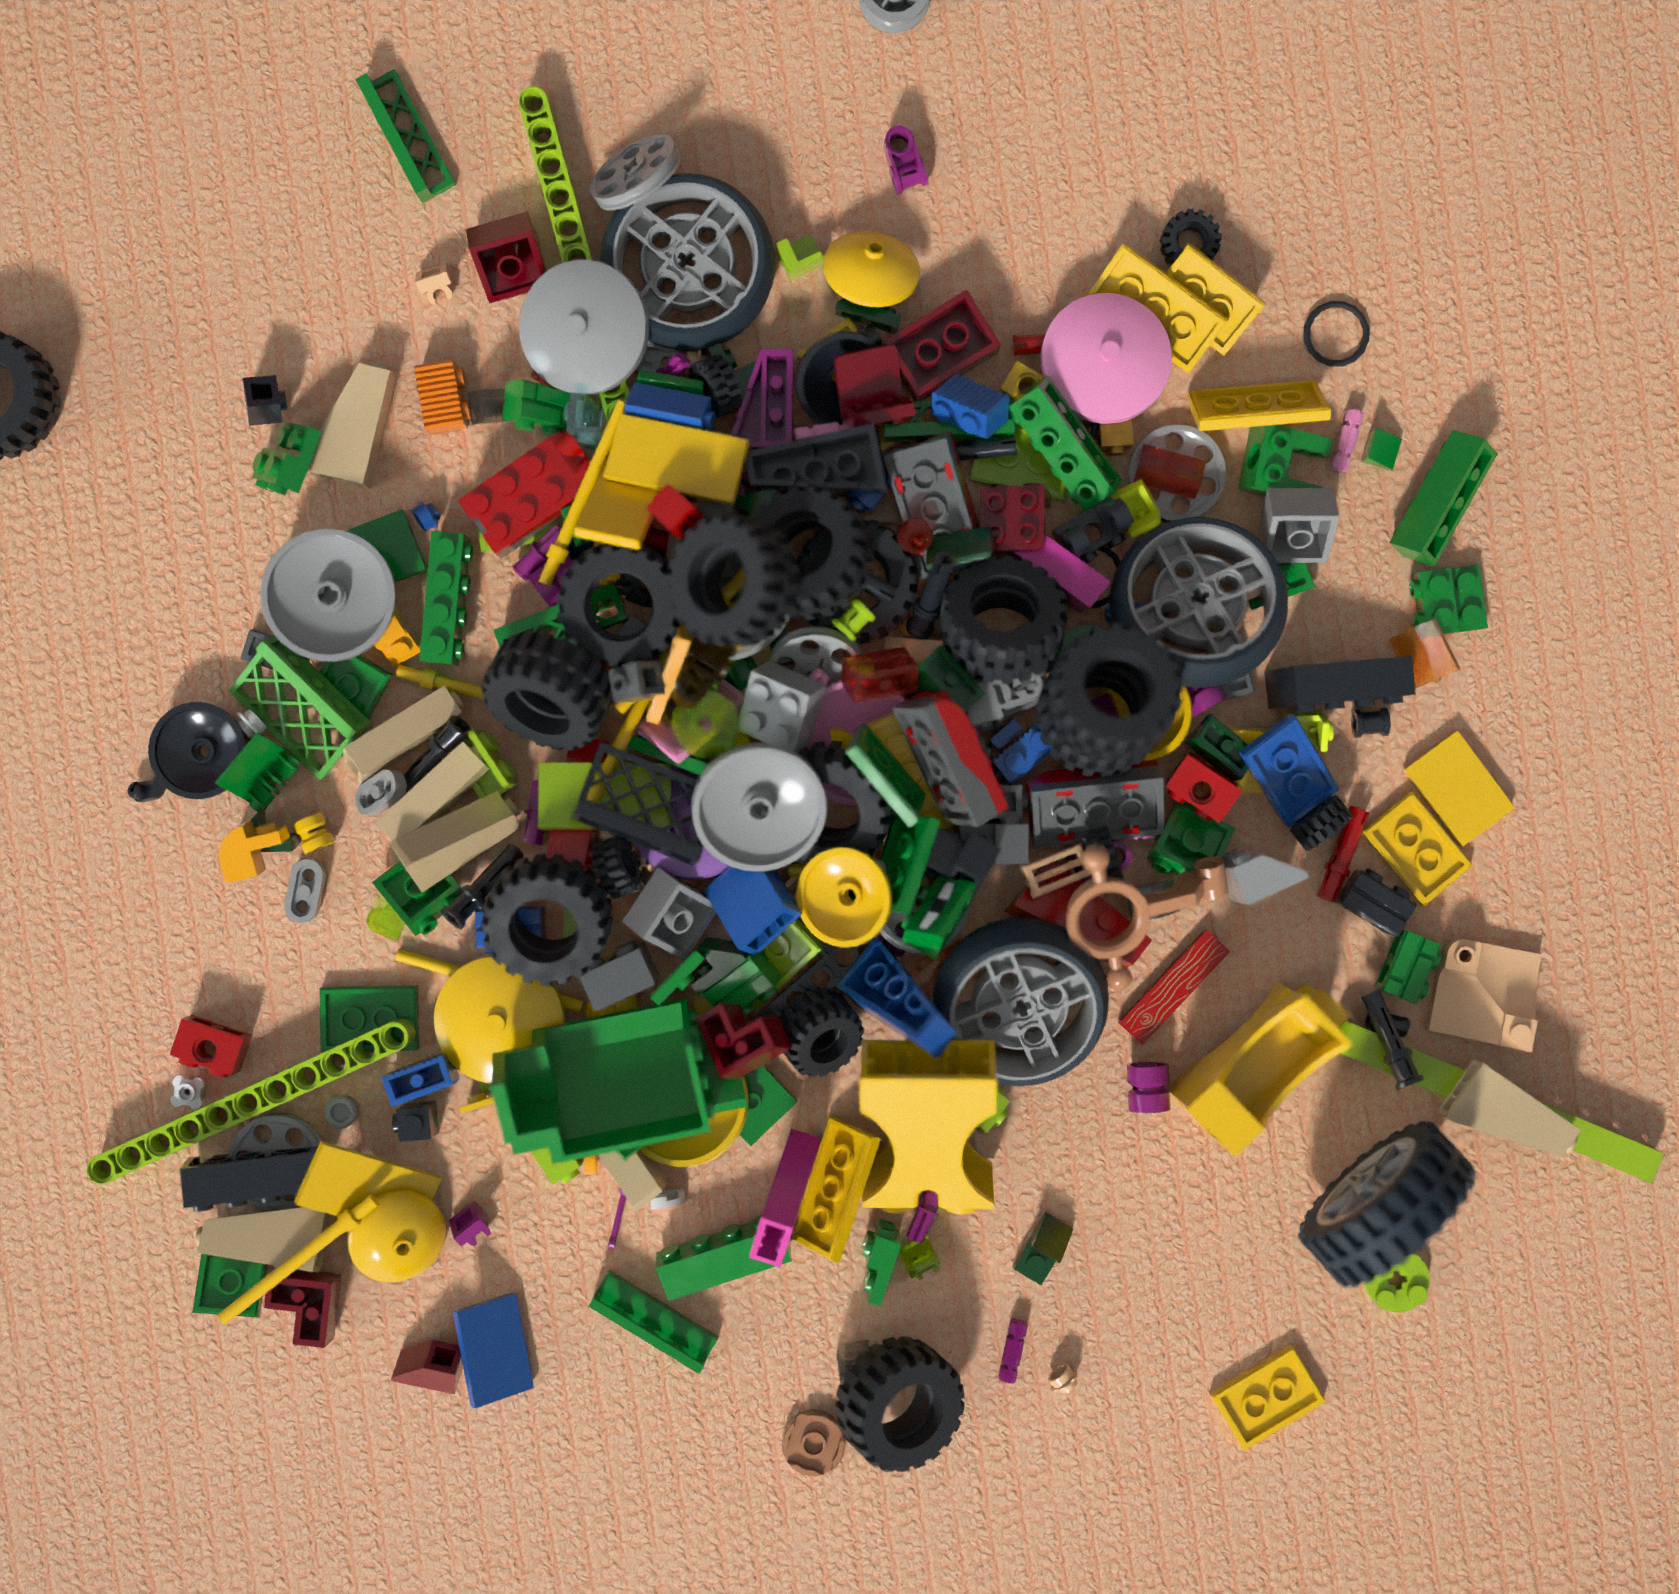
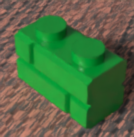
(535, 406)
(1409, 966)
(746, 983)

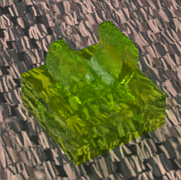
(919, 1258)

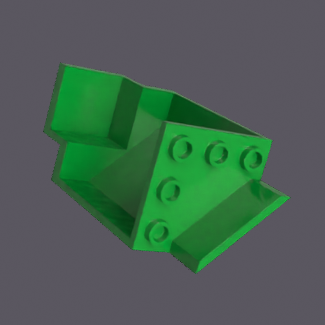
(610, 1084)

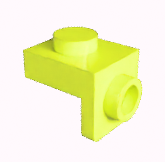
(1142, 507)
(1316, 727)

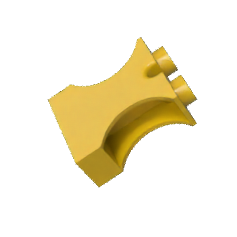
(1260, 1064)
(928, 1115)

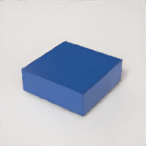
(1004, 734)

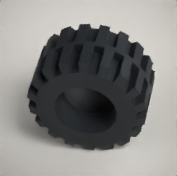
(821, 1032)

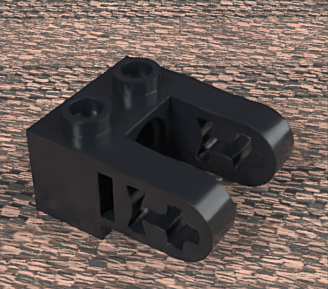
(1108, 516)

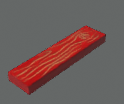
(1173, 986)

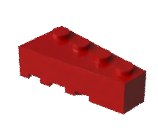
(576, 842)
(1096, 920)

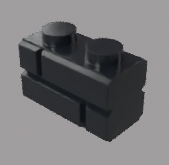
(1376, 902)

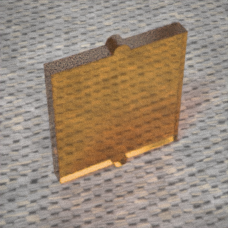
(1429, 652)

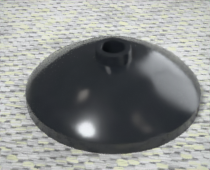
(814, 374)
(177, 746)

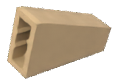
(355, 427)
(401, 734)
(435, 792)
(455, 839)
(1500, 1108)
(637, 1177)
(264, 1236)

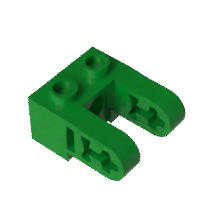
(1269, 457)

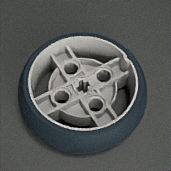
(723, 217)
(1252, 575)
(1077, 979)

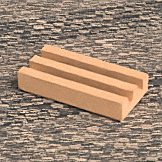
(1032, 881)

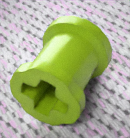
(853, 619)

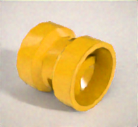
(317, 839)

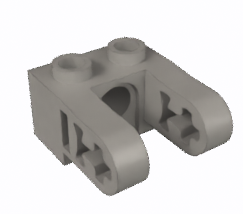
(997, 702)

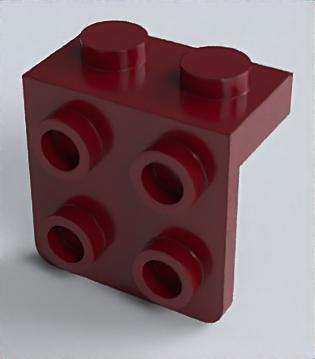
(871, 387)
(1015, 516)

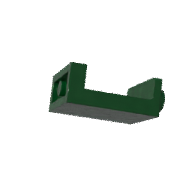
(942, 673)

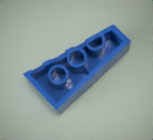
(893, 996)

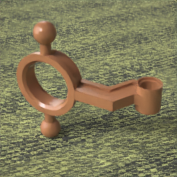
(1205, 881)

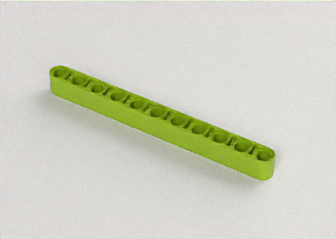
(556, 184)
(1442, 1077)
(239, 1110)

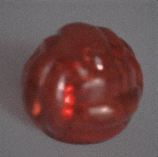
(915, 535)

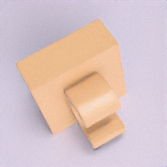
(433, 279)

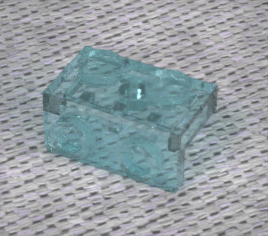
(584, 419)

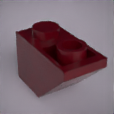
(430, 1366)

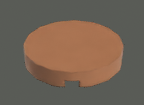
(813, 1443)

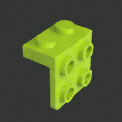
(501, 773)

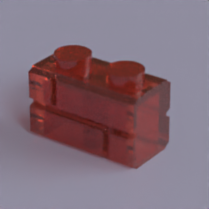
(879, 674)

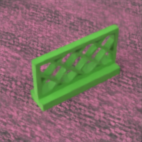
(311, 689)

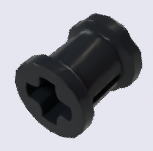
(1370, 722)

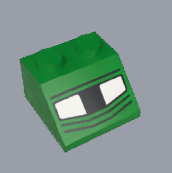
(937, 915)

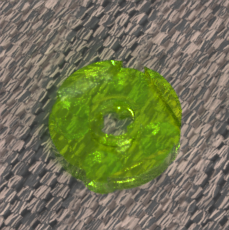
(719, 738)

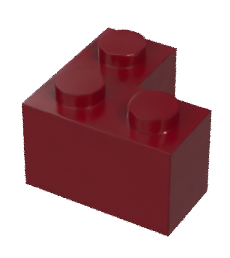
(739, 1045)
(314, 1300)

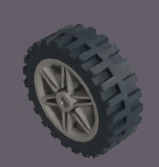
(1387, 1204)

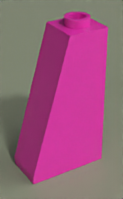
(1076, 579)
(785, 1198)

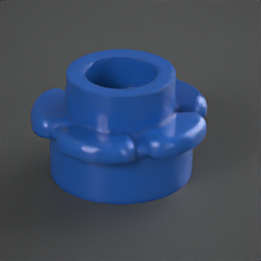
(426, 516)

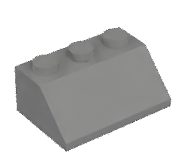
(1257, 876)

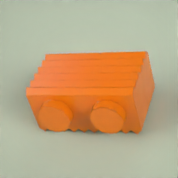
(442, 396)

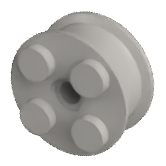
(894, 15)

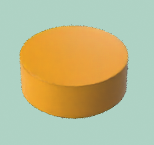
(590, 1165)

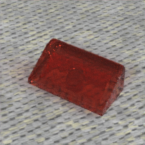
(1170, 471)

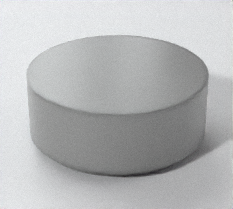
(341, 1111)

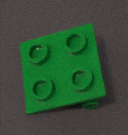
(258, 771)

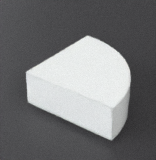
(668, 1199)

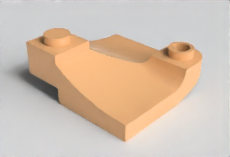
(1486, 995)

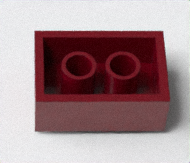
(943, 344)

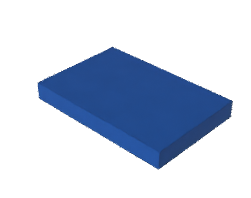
(1289, 770)
(493, 1350)

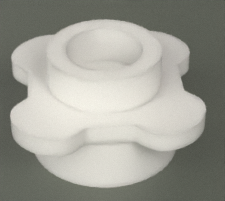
(250, 723)
(196, 1088)

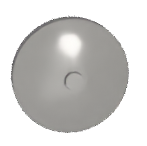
(584, 327)
(328, 595)
(758, 807)

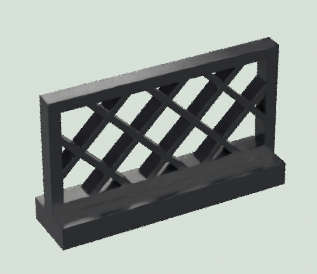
(630, 827)

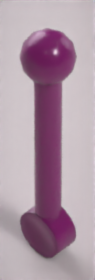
(612, 1241)

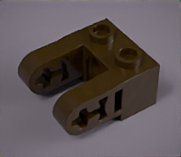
(701, 670)

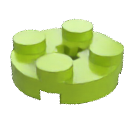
(1408, 1294)

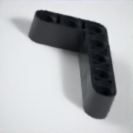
(804, 983)

